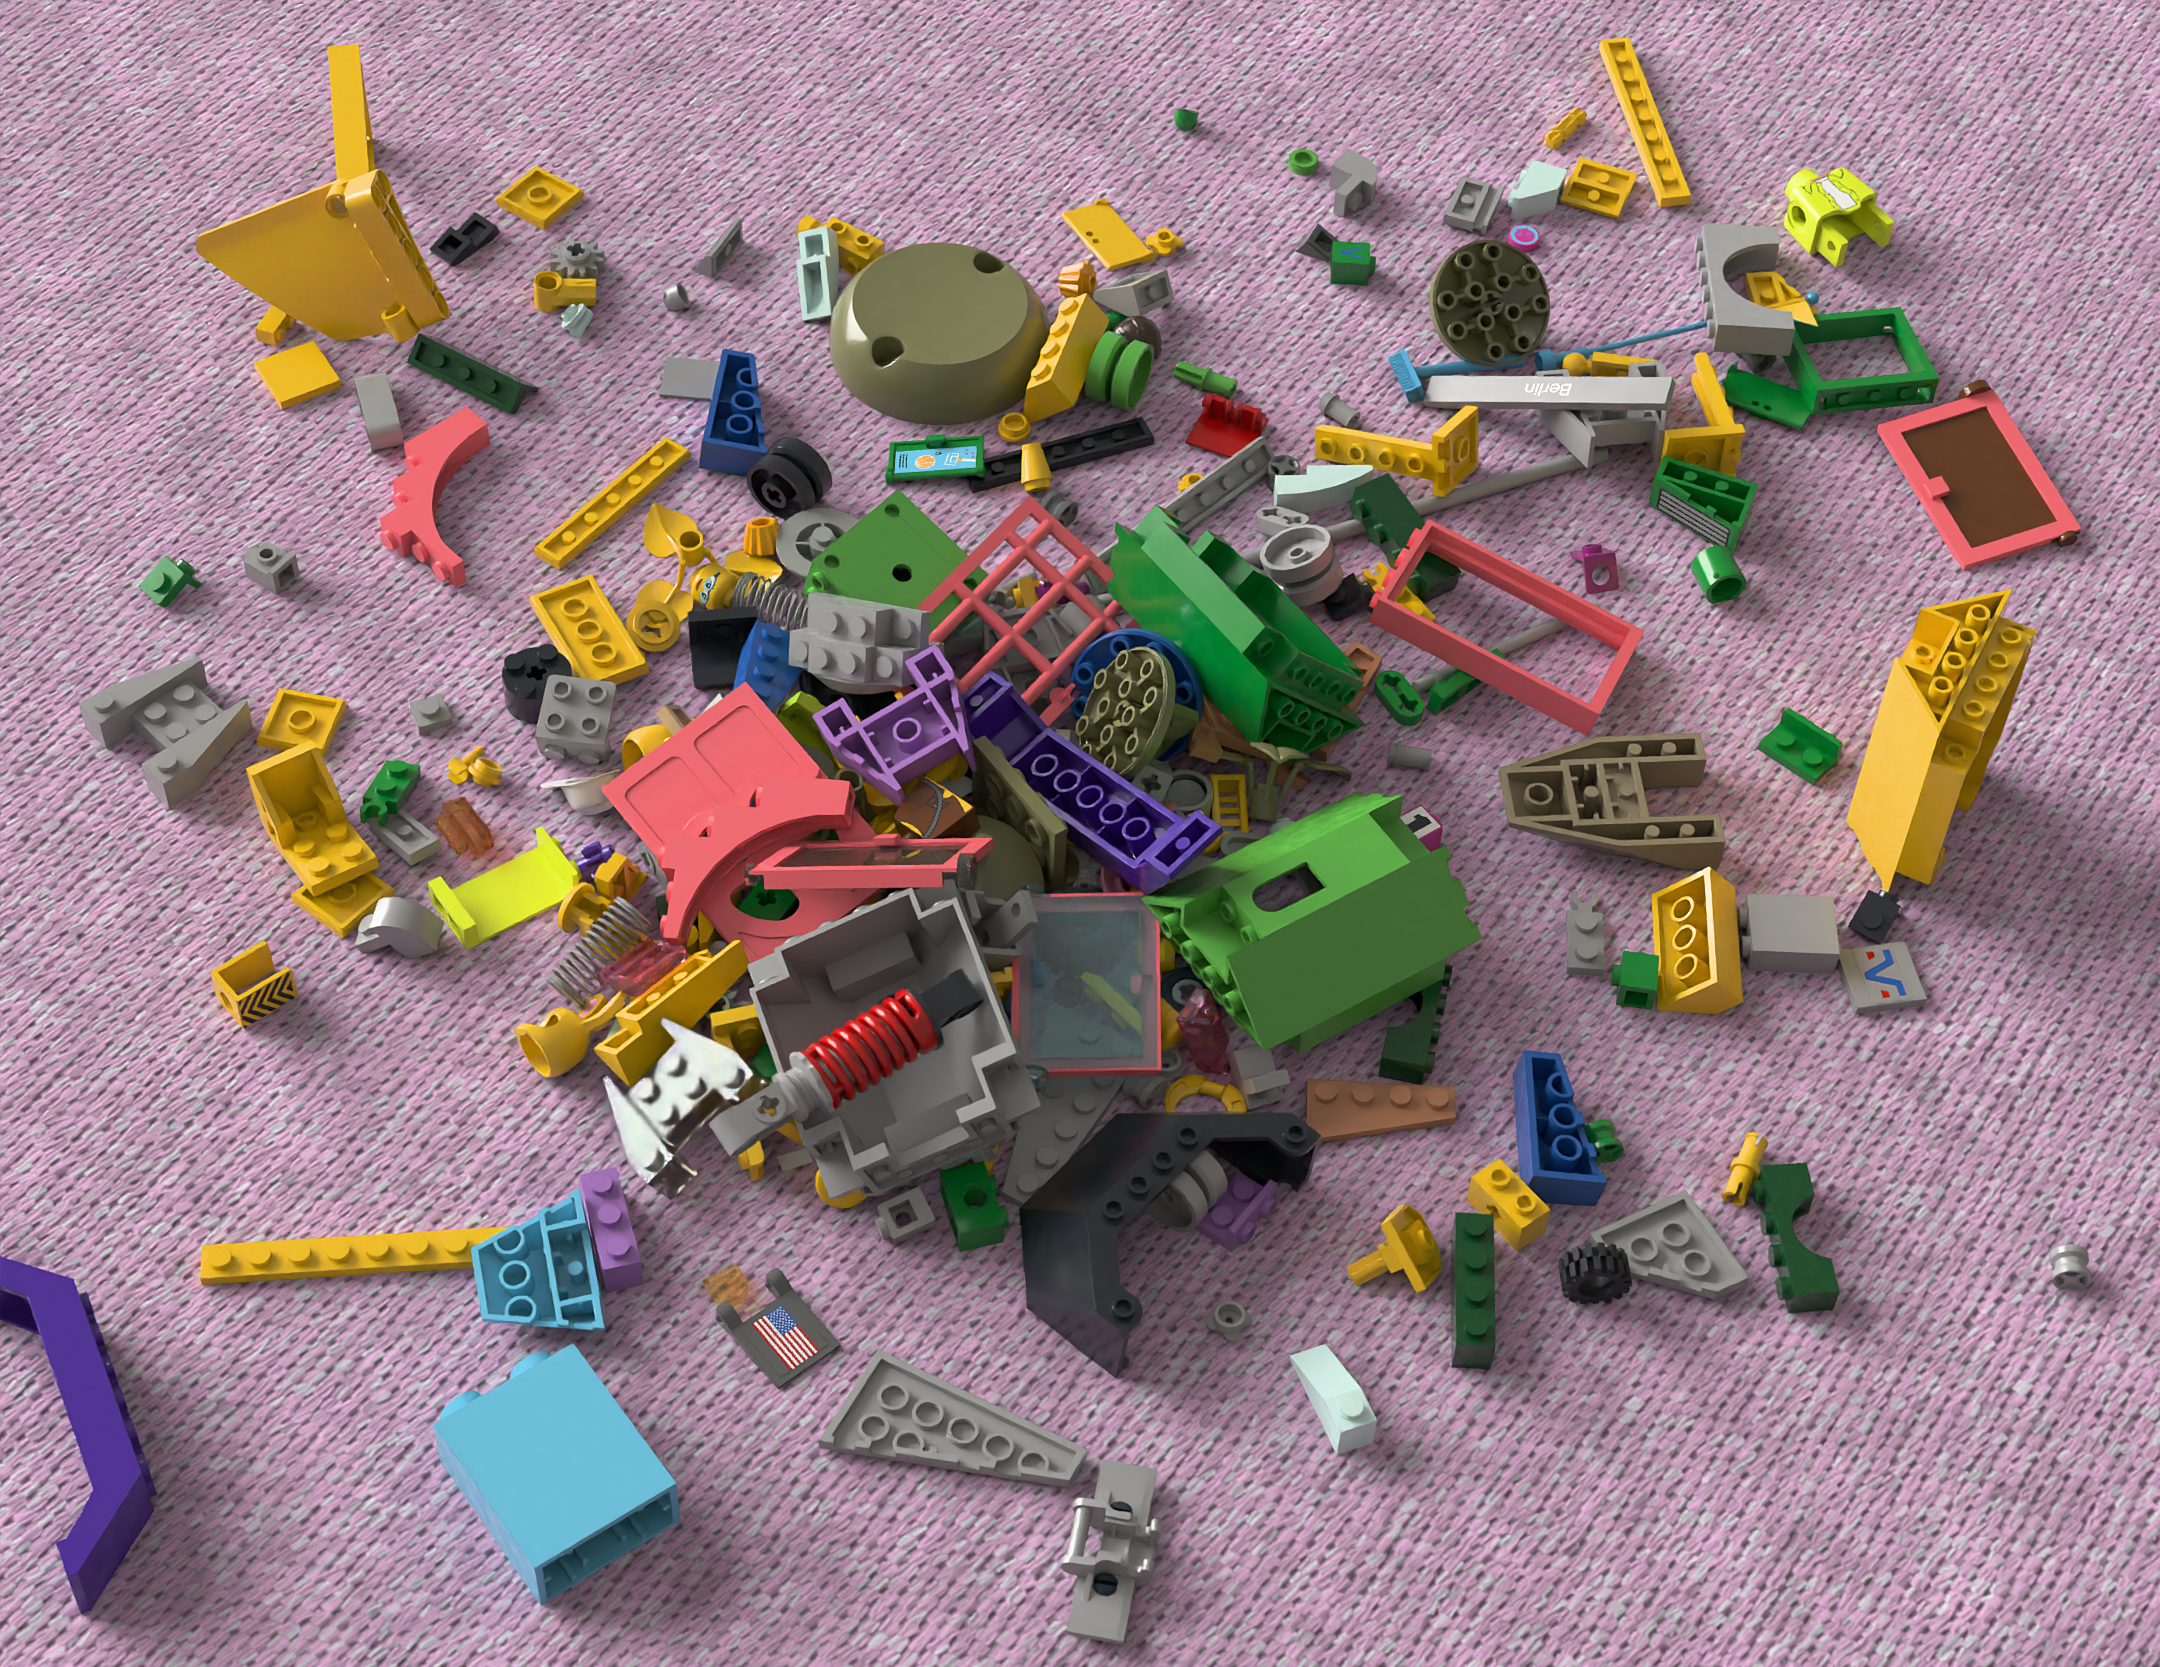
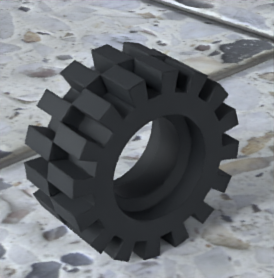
(1595, 1273)

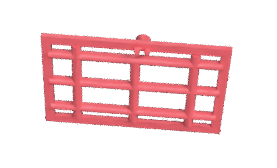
(1058, 697)

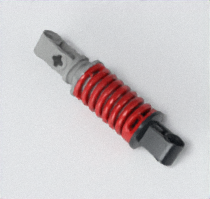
(850, 1060)

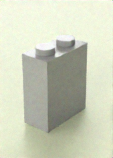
(1788, 933)

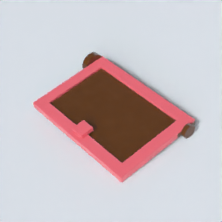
(1979, 478)

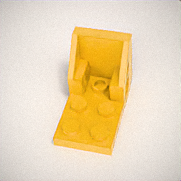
(308, 819)

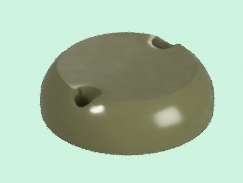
(938, 334)

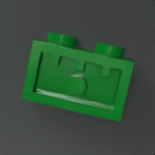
(1802, 747)

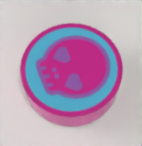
(1524, 237)

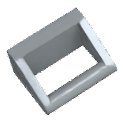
(1137, 293)

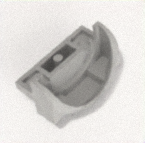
(848, 639)

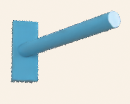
(1409, 376)

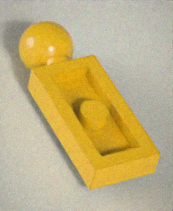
(1601, 365)

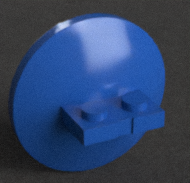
(1106, 649)

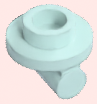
(576, 319)

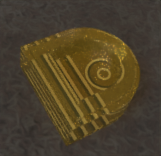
(727, 1286)

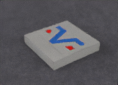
(1880, 978)

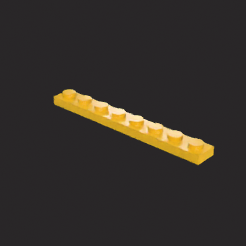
(1644, 122)
(341, 1256)

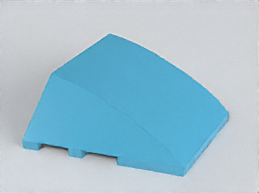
(542, 1271)

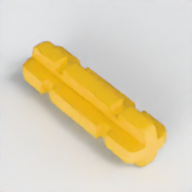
(1565, 128)

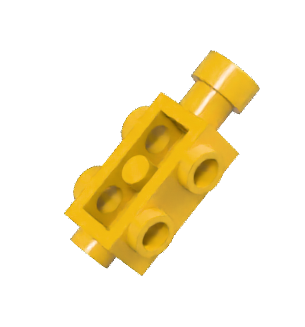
(855, 247)

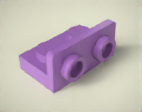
(1238, 1211)

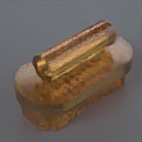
(464, 828)

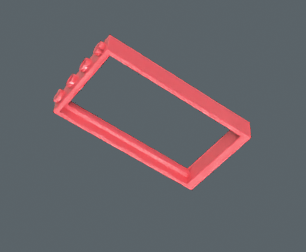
(1484, 664)

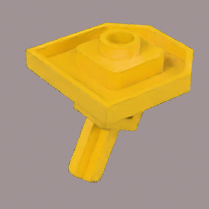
(1408, 1248)

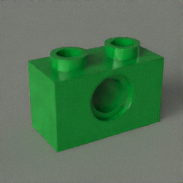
(968, 1187)

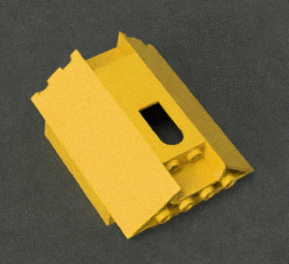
(1936, 732)

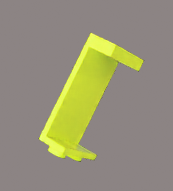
(506, 893)

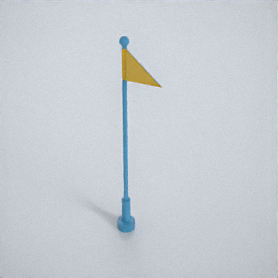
(1801, 312)

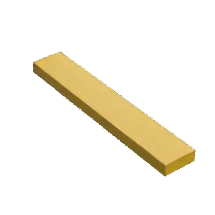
(612, 503)

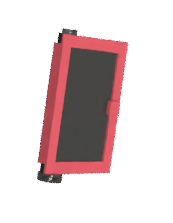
(871, 863)

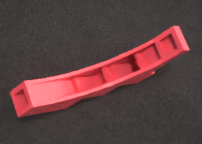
(430, 464)

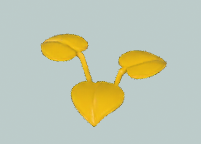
(673, 532)

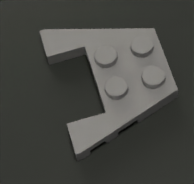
(1047, 636)

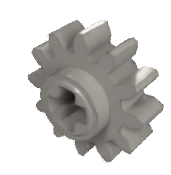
(577, 259)

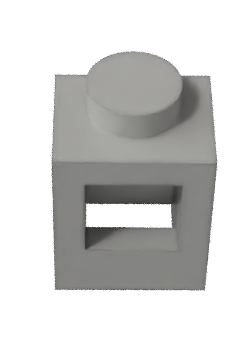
(266, 562)
(908, 1203)

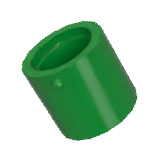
(1718, 574)

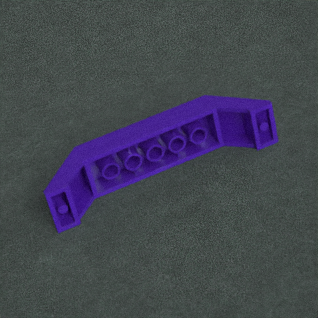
(1101, 809)
(99, 1419)

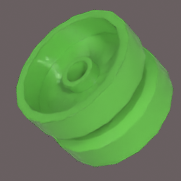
(1119, 371)

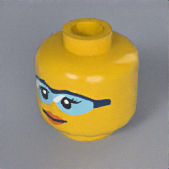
(713, 586)

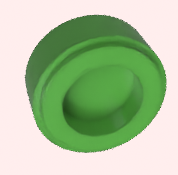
(1303, 162)

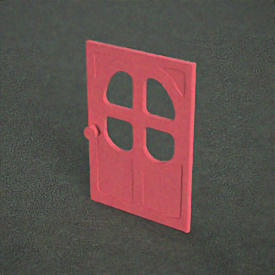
(723, 762)

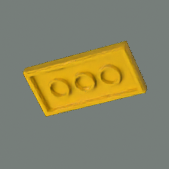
(589, 632)

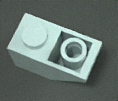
(1537, 190)

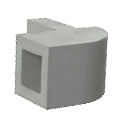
(1354, 180)
(403, 925)
(1257, 1076)

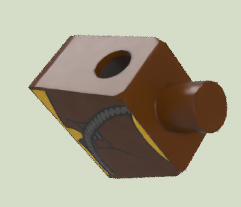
(935, 813)

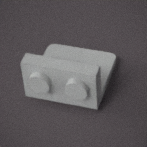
(576, 719)

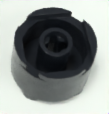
(526, 679)

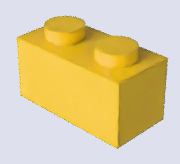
(274, 326)

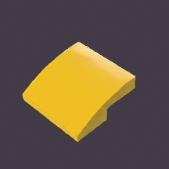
(1598, 188)

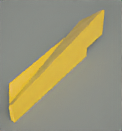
(678, 997)

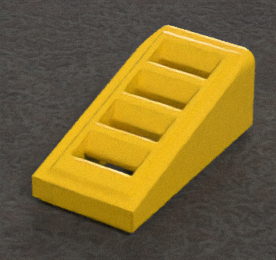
(1229, 784)

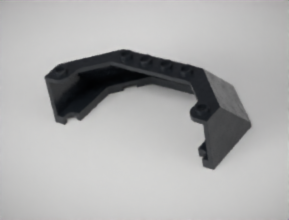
(1107, 1184)

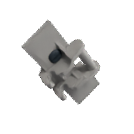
(1125, 1555)

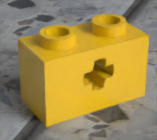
(1516, 1209)

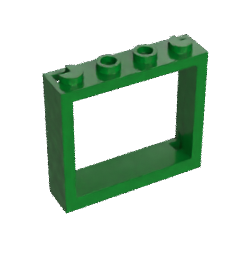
(1862, 392)

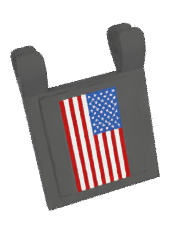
(782, 1336)

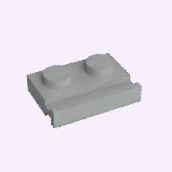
(1473, 205)

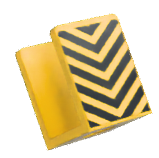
(259, 999)

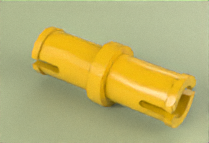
(1745, 1169)

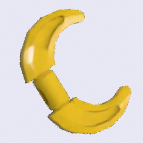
(1191, 1085)

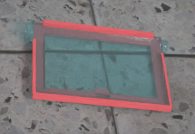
(1088, 987)

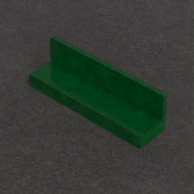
(469, 373)

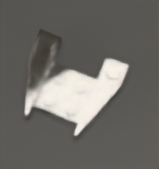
(676, 1102)

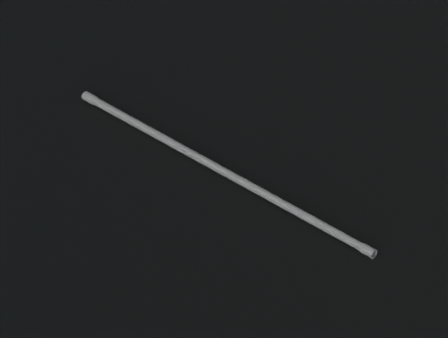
(1354, 527)

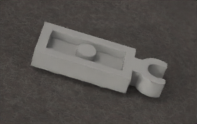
(406, 836)
(1584, 937)

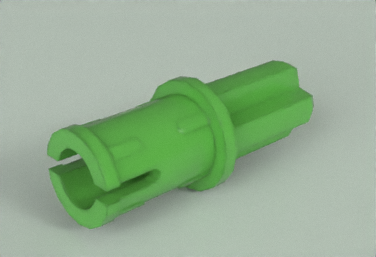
(1205, 379)

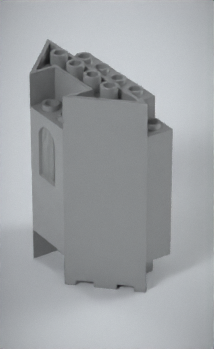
(931, 1109)

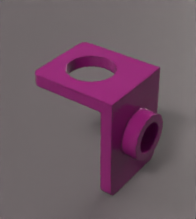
(1592, 557)

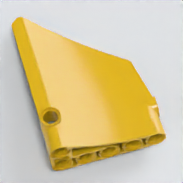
(333, 261)

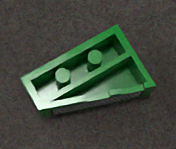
(1704, 500)

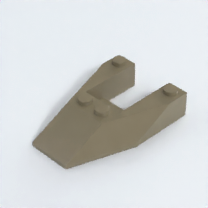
(1597, 800)

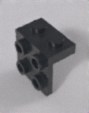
(717, 643)

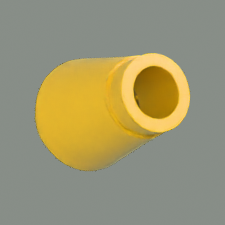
(1035, 469)

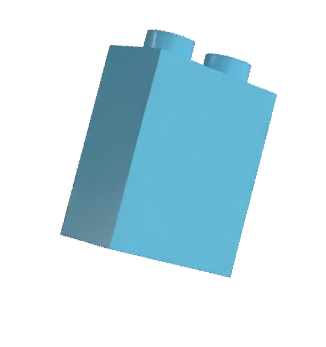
(556, 1471)

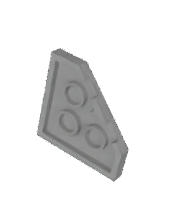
(1675, 1248)

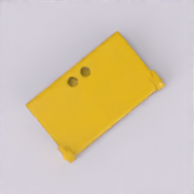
(1107, 235)

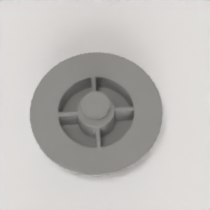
(808, 535)

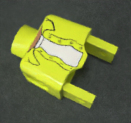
(1831, 210)

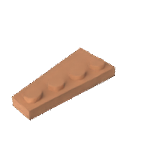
(1364, 1108)

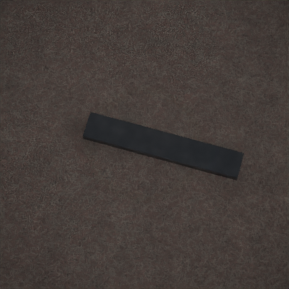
(1067, 452)

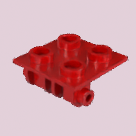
(1226, 428)

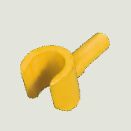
(459, 768)

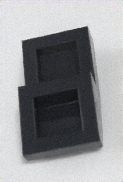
(469, 238)

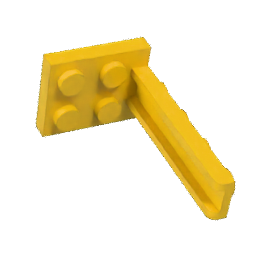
(1711, 446)
(1445, 461)
(742, 1032)

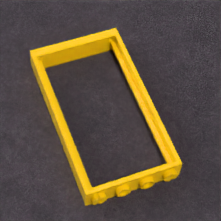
(350, 113)

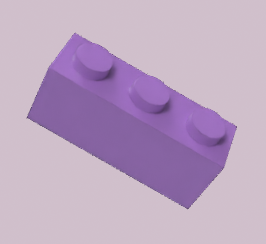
(611, 1230)

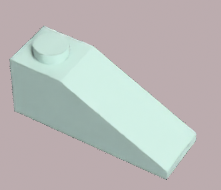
(1335, 1398)

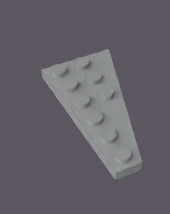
(929, 1422)

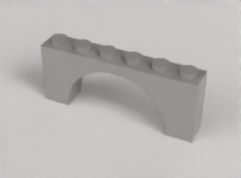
(1732, 320)

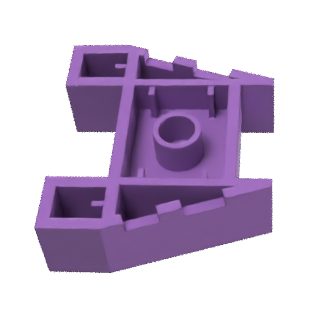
(907, 734)

